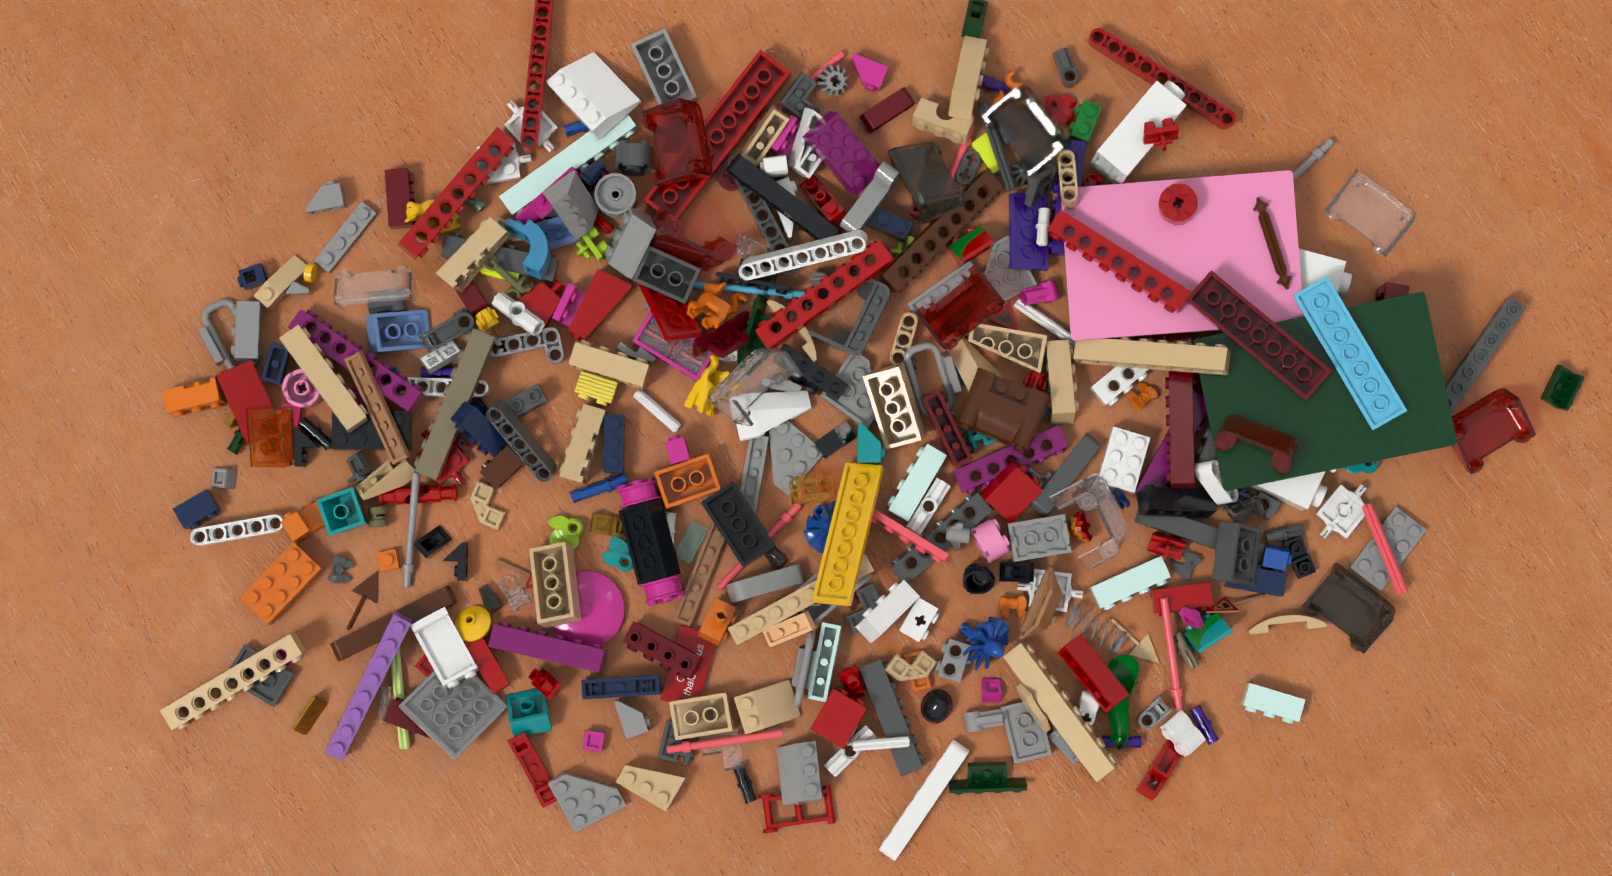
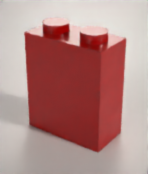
(1012, 491)
(839, 717)

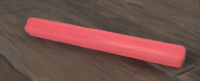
(1384, 548)

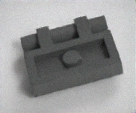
(669, 739)

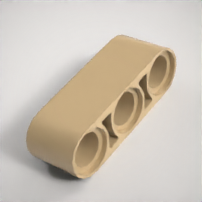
(1070, 187)
(906, 331)

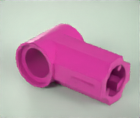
(1045, 293)

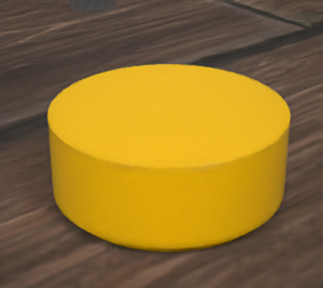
(310, 272)

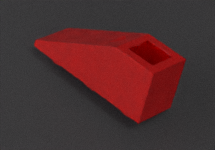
(823, 201)

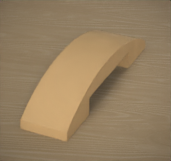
(809, 347)
(1309, 623)

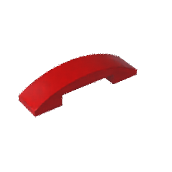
(533, 768)

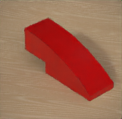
(487, 664)
(1159, 771)

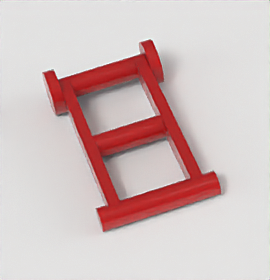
(770, 827)

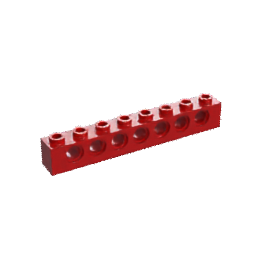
(498, 140)
(1063, 221)
(820, 306)

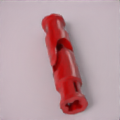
(432, 493)

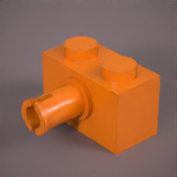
(717, 621)

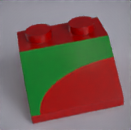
(970, 246)

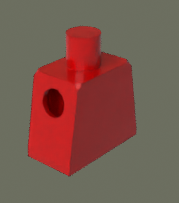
(543, 300)

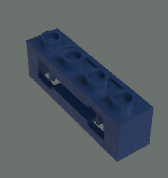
(621, 687)

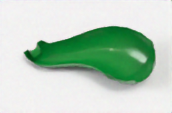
(1127, 673)

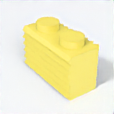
(596, 387)

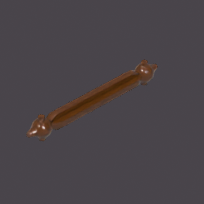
(1272, 243)

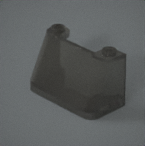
(1027, 128)
(927, 179)
(1350, 606)

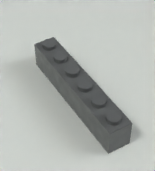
(510, 258)
(890, 715)

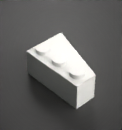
(802, 157)
(887, 611)

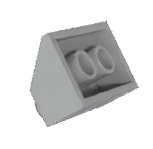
(572, 204)
(630, 242)
(799, 773)

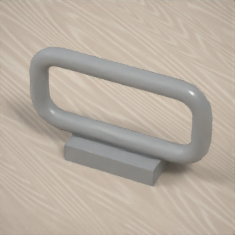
(211, 337)
(946, 370)
(803, 668)

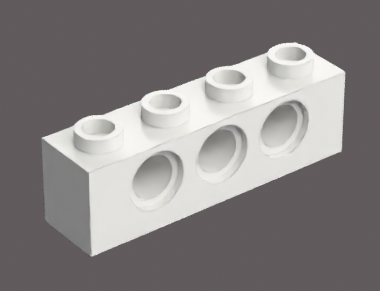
(1107, 396)

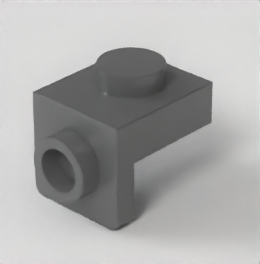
(359, 467)

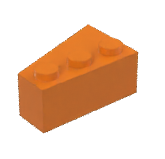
(193, 397)

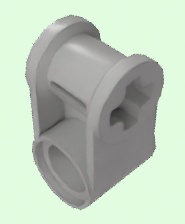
(1154, 712)

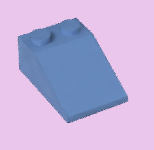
(396, 331)

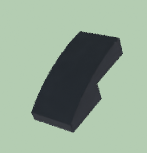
(1301, 559)

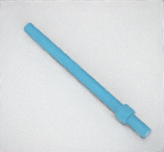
(752, 289)

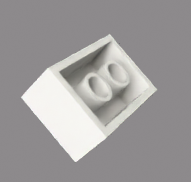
(1123, 459)

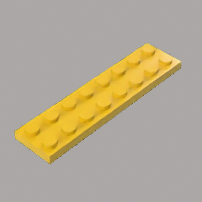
(848, 534)

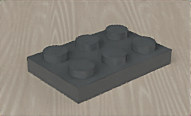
(269, 689)

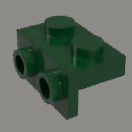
(1562, 388)

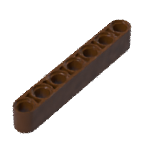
(373, 632)

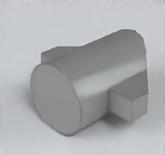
(957, 534)

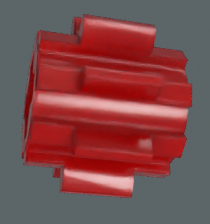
(1036, 381)

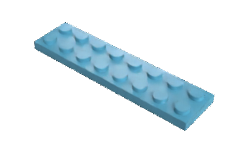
(1349, 353)

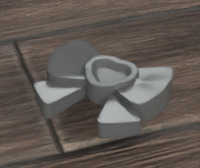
(337, 570)
(1184, 570)

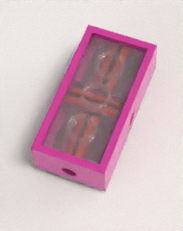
(674, 352)

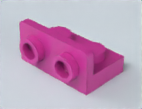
(784, 142)
(568, 305)

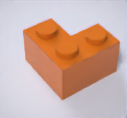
(304, 523)

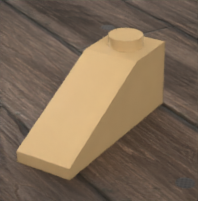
(277, 285)
(386, 478)

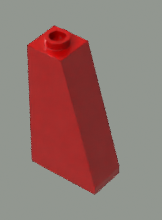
(598, 303)

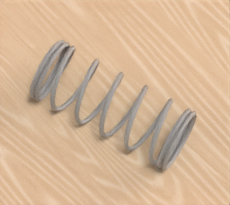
(1118, 642)

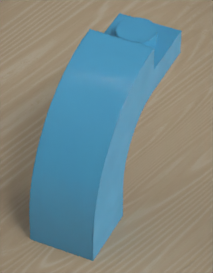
(538, 259)

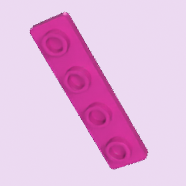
(539, 206)

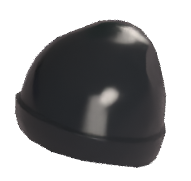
(978, 579)
(936, 706)

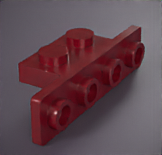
(725, 338)

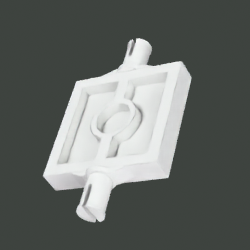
(547, 127)
(509, 168)
(1342, 511)
(1064, 582)

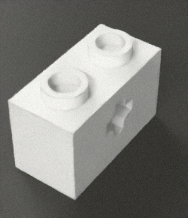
(909, 625)

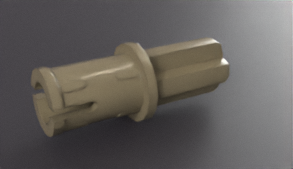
(1185, 650)

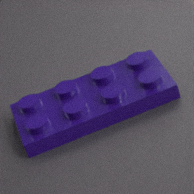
(1023, 249)

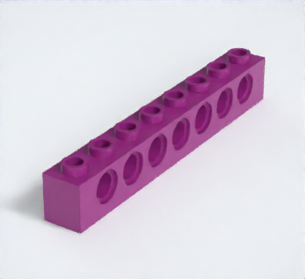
(409, 401)

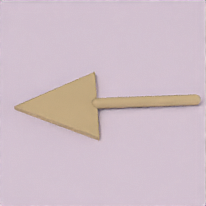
(1143, 649)

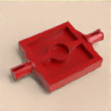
(453, 465)

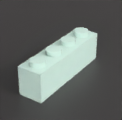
(917, 482)
(1129, 582)
(824, 662)

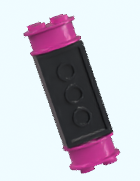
(650, 541)

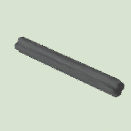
(998, 151)

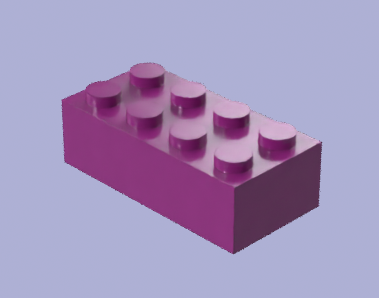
(842, 152)

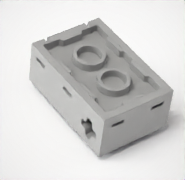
(1038, 538)

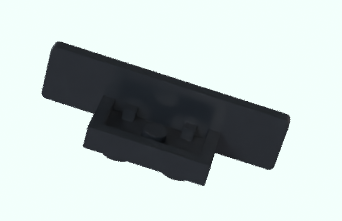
(762, 283)
(814, 376)

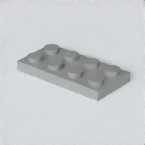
(1401, 535)

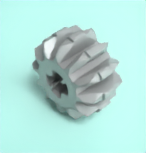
(836, 73)

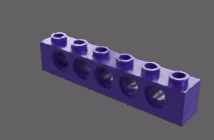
(1078, 148)

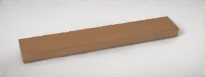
(377, 407)
(697, 584)

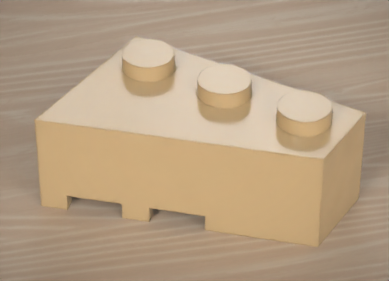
(651, 785)

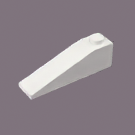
(772, 410)

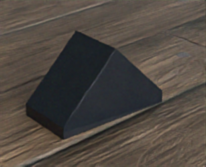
(432, 542)

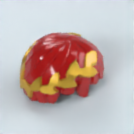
(1079, 527)

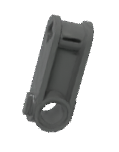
(447, 330)

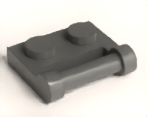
(1040, 184)

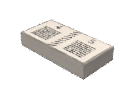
(440, 357)

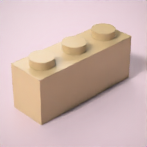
(764, 135)

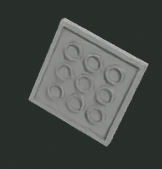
(453, 715)

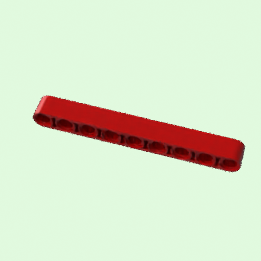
(1155, 70)
(536, 77)

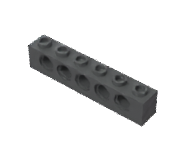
(980, 509)

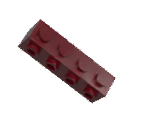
(946, 428)
(663, 650)

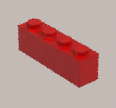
(1093, 673)

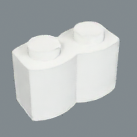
(775, 166)
(1182, 733)

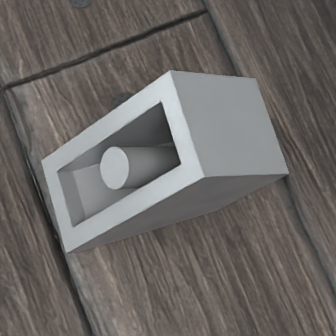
(327, 199)
(632, 720)

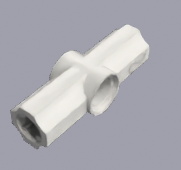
(511, 309)
(921, 517)
(840, 760)

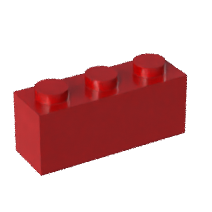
(1188, 596)

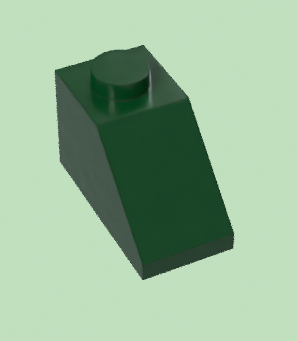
(974, 18)

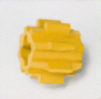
(487, 319)

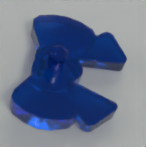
(1120, 499)

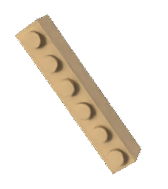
(323, 378)

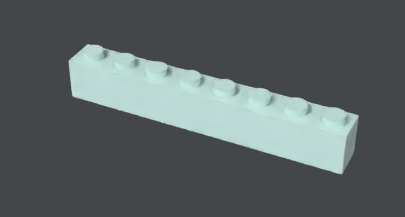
(576, 155)

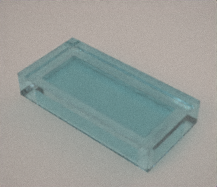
(690, 542)

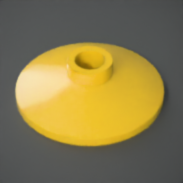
(477, 627)

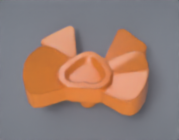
(1148, 393)
(1014, 603)

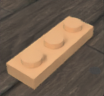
(789, 628)

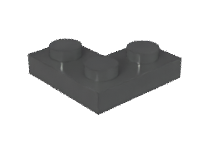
(796, 95)
(867, 597)

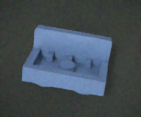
(556, 233)

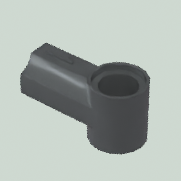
(1066, 66)
(387, 306)

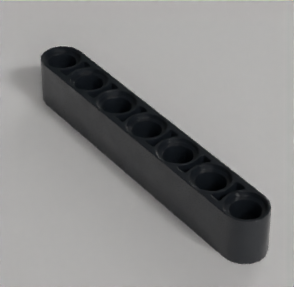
(781, 199)

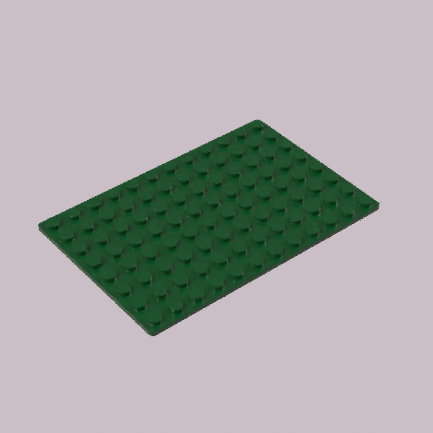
(1330, 424)

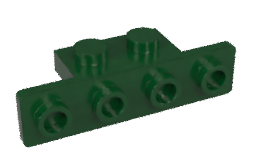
(757, 317)
(987, 778)

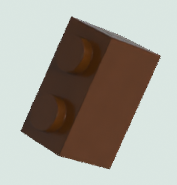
(501, 467)

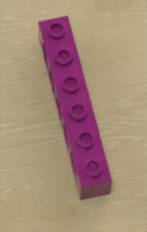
(1052, 435)

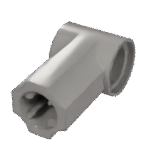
(978, 720)

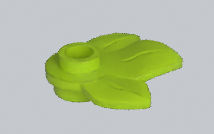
(563, 531)

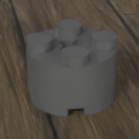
(633, 158)

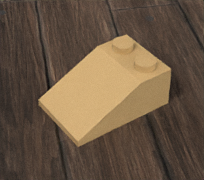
(766, 707)
(701, 715)

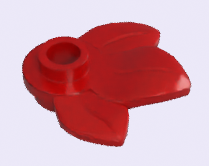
(1062, 111)

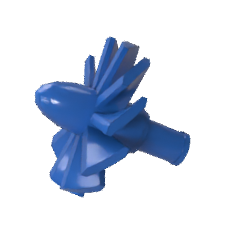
(818, 526)
(986, 640)

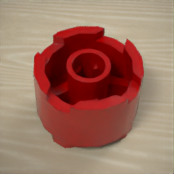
(1180, 193)

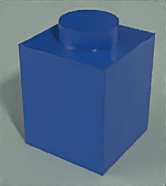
(1277, 557)

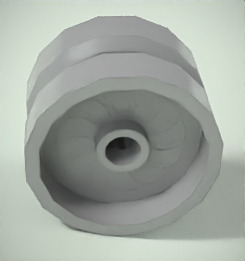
(611, 185)

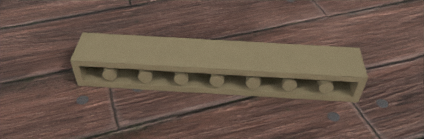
(462, 388)

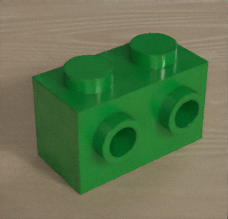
(1085, 122)

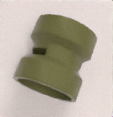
(379, 521)

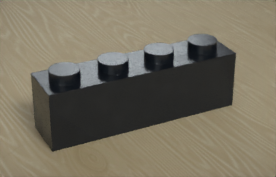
(1175, 502)

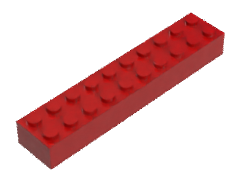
(726, 129)

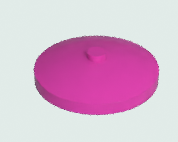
(600, 608)

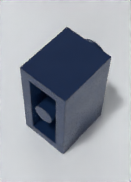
(276, 364)
(197, 509)

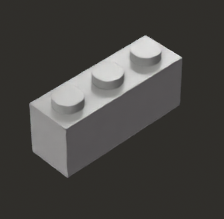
(247, 331)

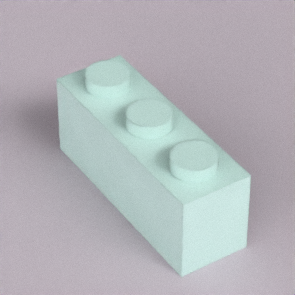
(1272, 703)

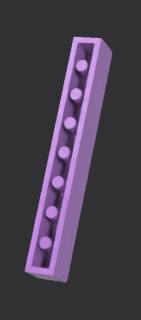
(368, 685)

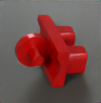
(1162, 135)
(1166, 546)
(852, 681)
(545, 683)

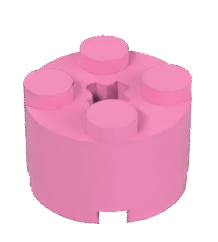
(295, 396)
(990, 541)

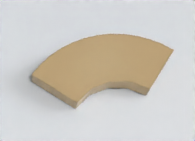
(1031, 705)

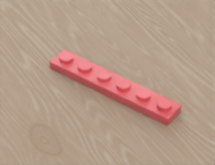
(908, 536)

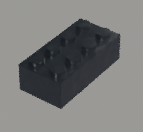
(366, 436)
(738, 524)

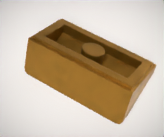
(309, 715)

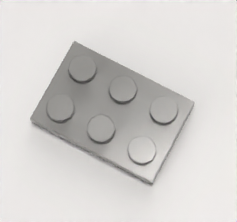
(1024, 735)

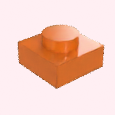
(388, 560)

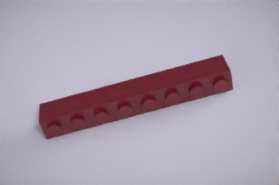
(1181, 423)

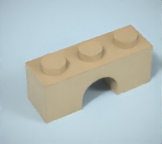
(926, 119)

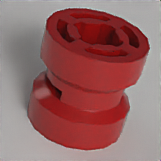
(1092, 180)

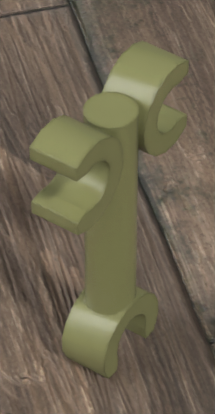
(516, 286)

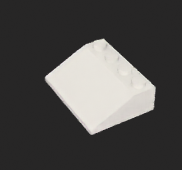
(593, 94)

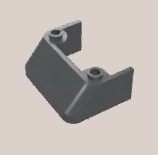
(855, 343)

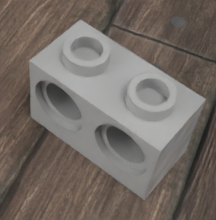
(958, 661)

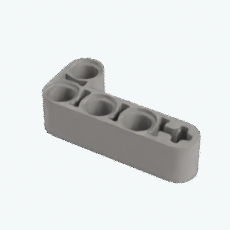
(871, 198)
(524, 346)
(765, 583)

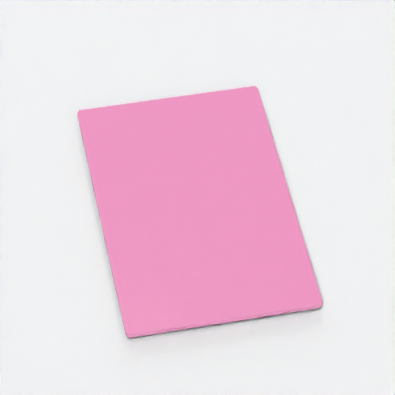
(1219, 238)

